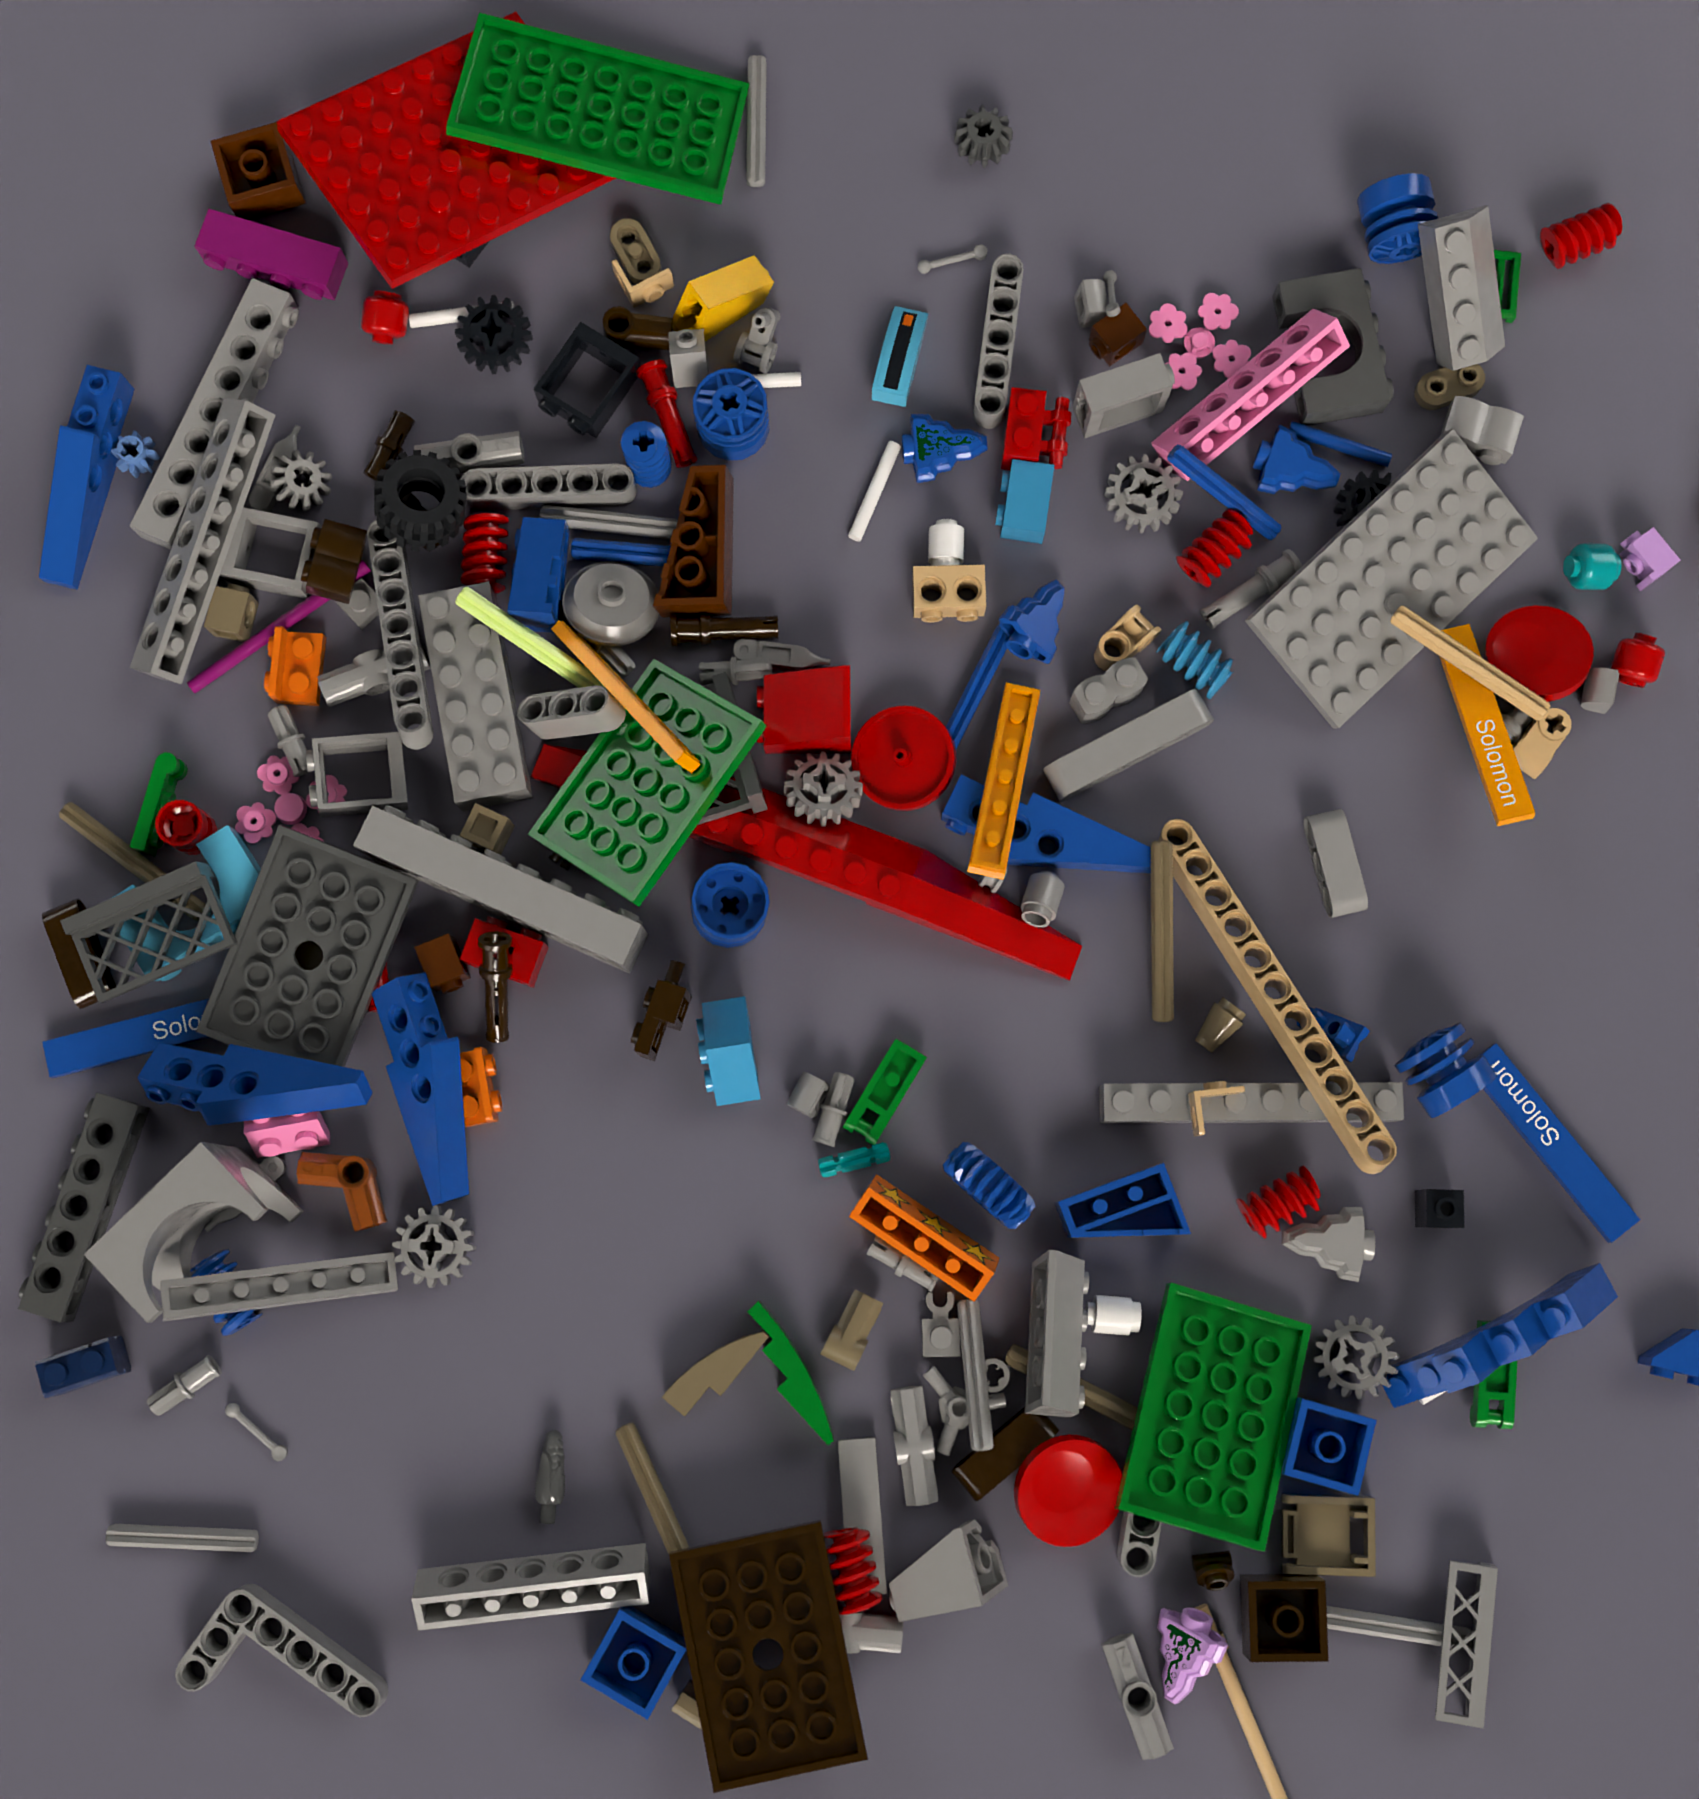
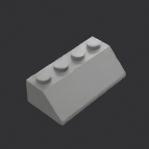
(1462, 288)
(1056, 1335)

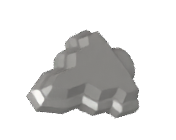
(1335, 1242)

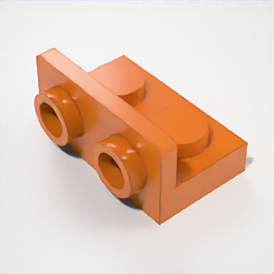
(294, 668)
(479, 1097)

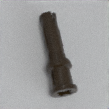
(705, 629)
(495, 973)

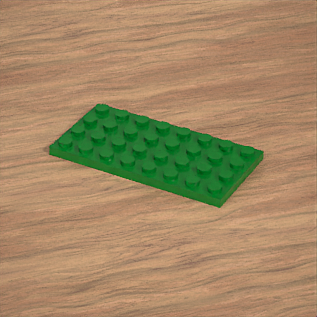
(598, 108)

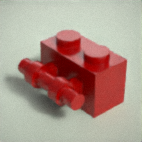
(1025, 425)

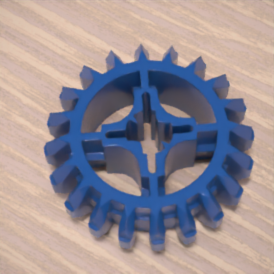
(989, 1185)

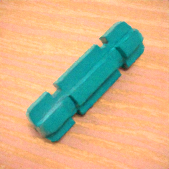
(854, 1159)

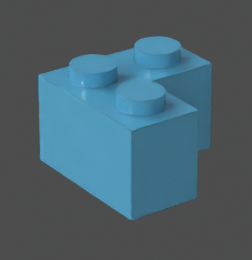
(728, 1051)

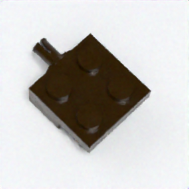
(665, 1008)

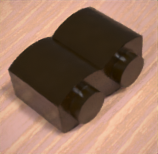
(335, 561)

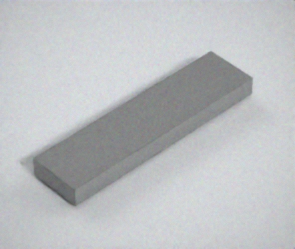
(862, 1497)

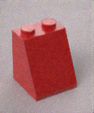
(806, 711)

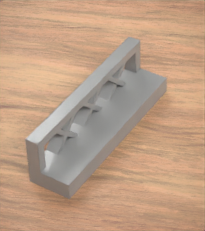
(1480, 1651)

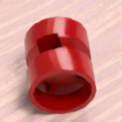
(184, 826)

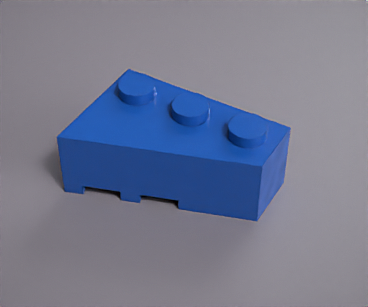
(539, 573)
(1125, 1207)

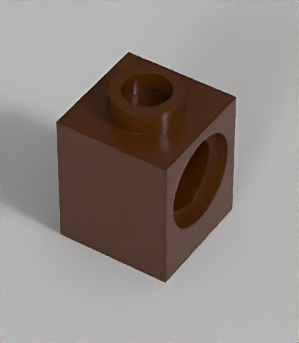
(1117, 335)
(442, 964)

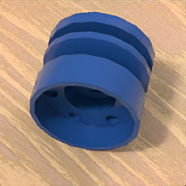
(1392, 216)
(733, 432)
(729, 884)
(1445, 1070)

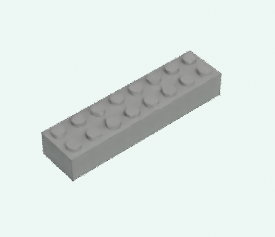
(501, 889)

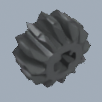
(980, 148)

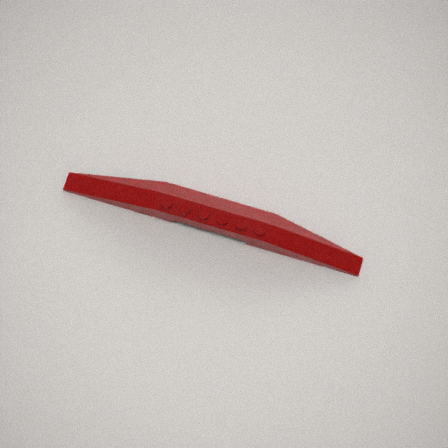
(869, 868)

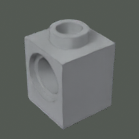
(688, 357)

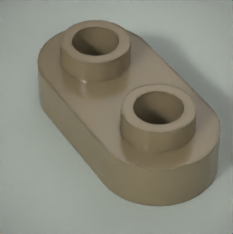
(636, 254)
(1450, 384)

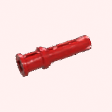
(663, 398)

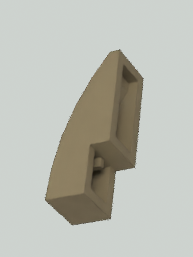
(713, 1371)

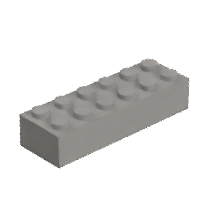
(474, 702)

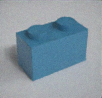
(1026, 502)

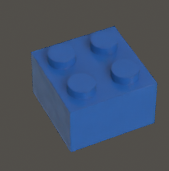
(1328, 1446)
(635, 1661)

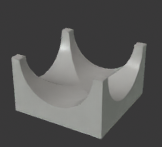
(161, 1229)

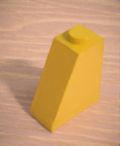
(722, 297)

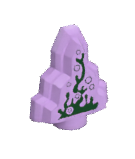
(1188, 1650)

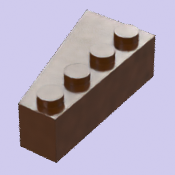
(701, 549)

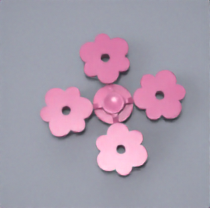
(1200, 341)
(288, 808)

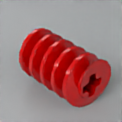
(1581, 235)
(1215, 546)
(482, 549)
(1280, 1201)
(853, 1569)

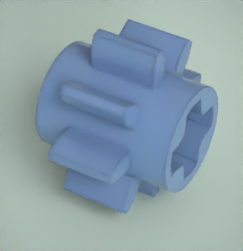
(128, 446)

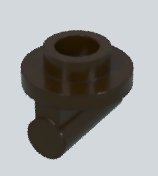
(1213, 1569)

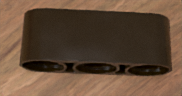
(68, 956)
(1012, 1444)

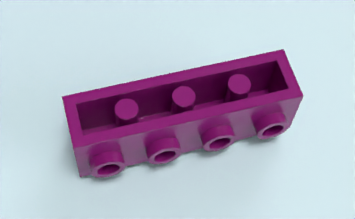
(271, 255)

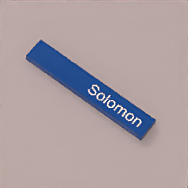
(123, 1039)
(1557, 1148)

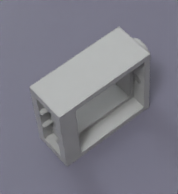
(1123, 395)
(236, 561)
(354, 744)

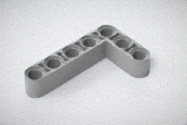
(284, 1647)

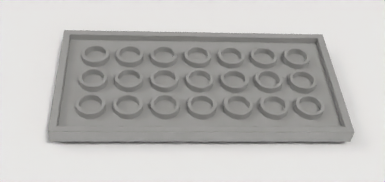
(1418, 544)

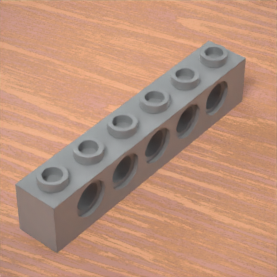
(531, 1586)

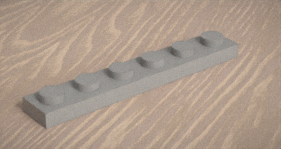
(278, 1286)

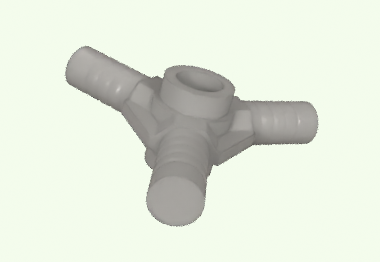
(954, 1408)

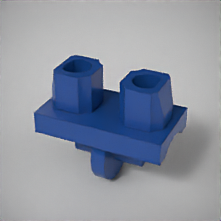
(1341, 1032)

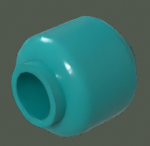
(1592, 566)

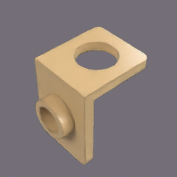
(647, 290)
(1211, 1089)

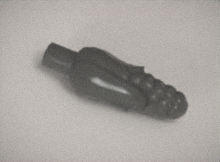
(550, 1477)

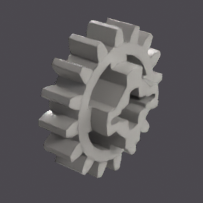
(1149, 479)
(806, 794)
(434, 1230)
(1341, 1364)

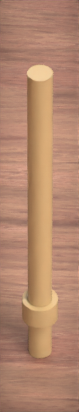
(1248, 1721)

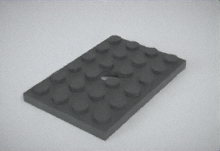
(303, 896)

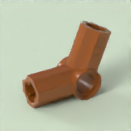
(333, 1171)

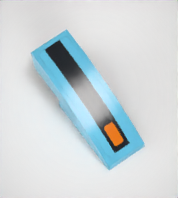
(899, 356)

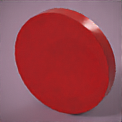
(1541, 650)
(904, 758)
(1067, 1490)

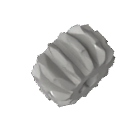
(287, 473)

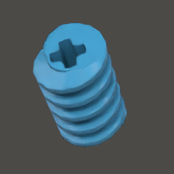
(1196, 659)

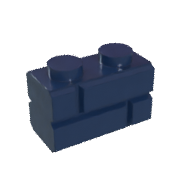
(83, 1366)

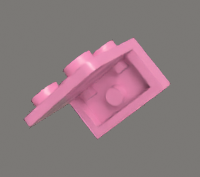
(286, 1133)

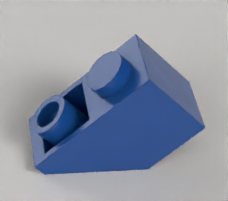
(1675, 1355)

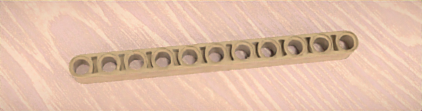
(1277, 1010)

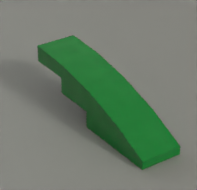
(798, 1386)

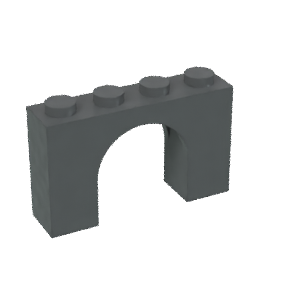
(1364, 386)

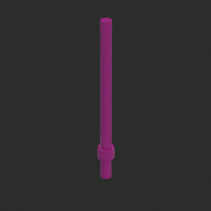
(261, 638)

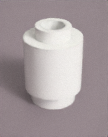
(946, 543)
(1114, 1315)

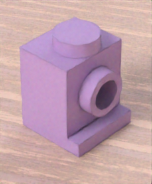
(1647, 556)

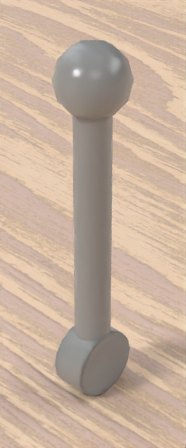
(978, 253)
(1112, 308)
(278, 1453)

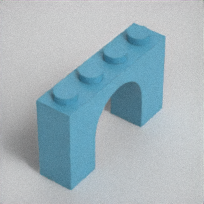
(236, 877)

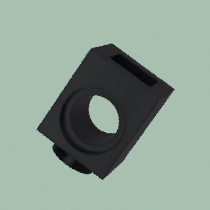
(1439, 1208)

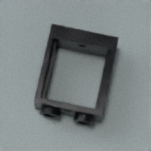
(604, 350)

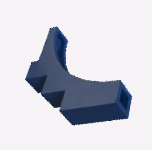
(1511, 1337)

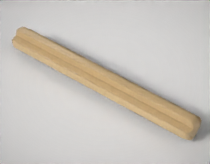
(1470, 663)

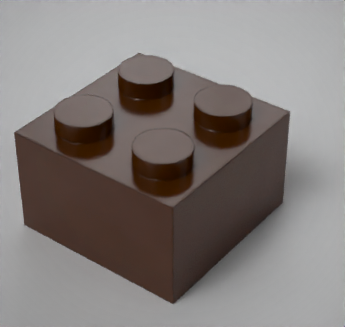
(258, 172)

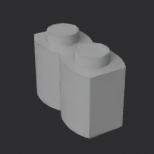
(1484, 429)
(1115, 688)

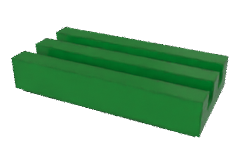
(1515, 257)

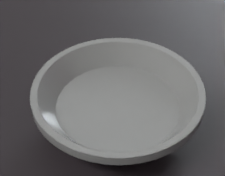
(610, 603)

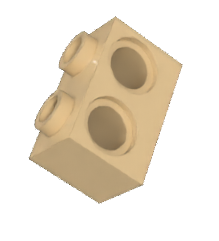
(947, 582)

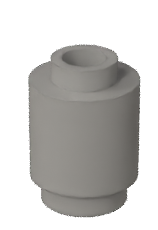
(1041, 898)

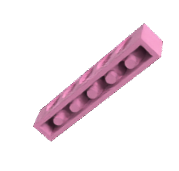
(1255, 389)

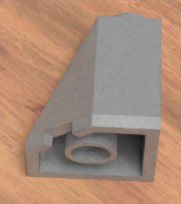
(950, 1577)

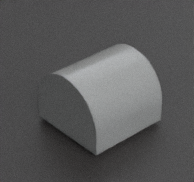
(1090, 302)
(1600, 690)
(808, 1094)

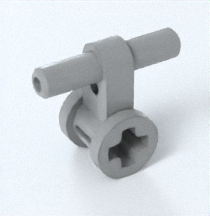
(757, 345)

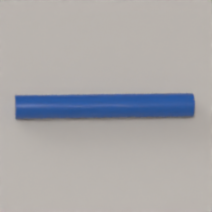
(1341, 444)

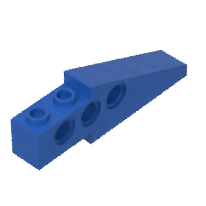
(83, 474)
(1078, 839)
(248, 1083)
(426, 1083)

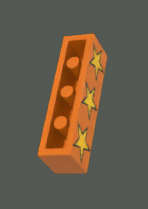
(925, 1237)

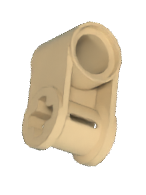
(1129, 635)
(1538, 745)

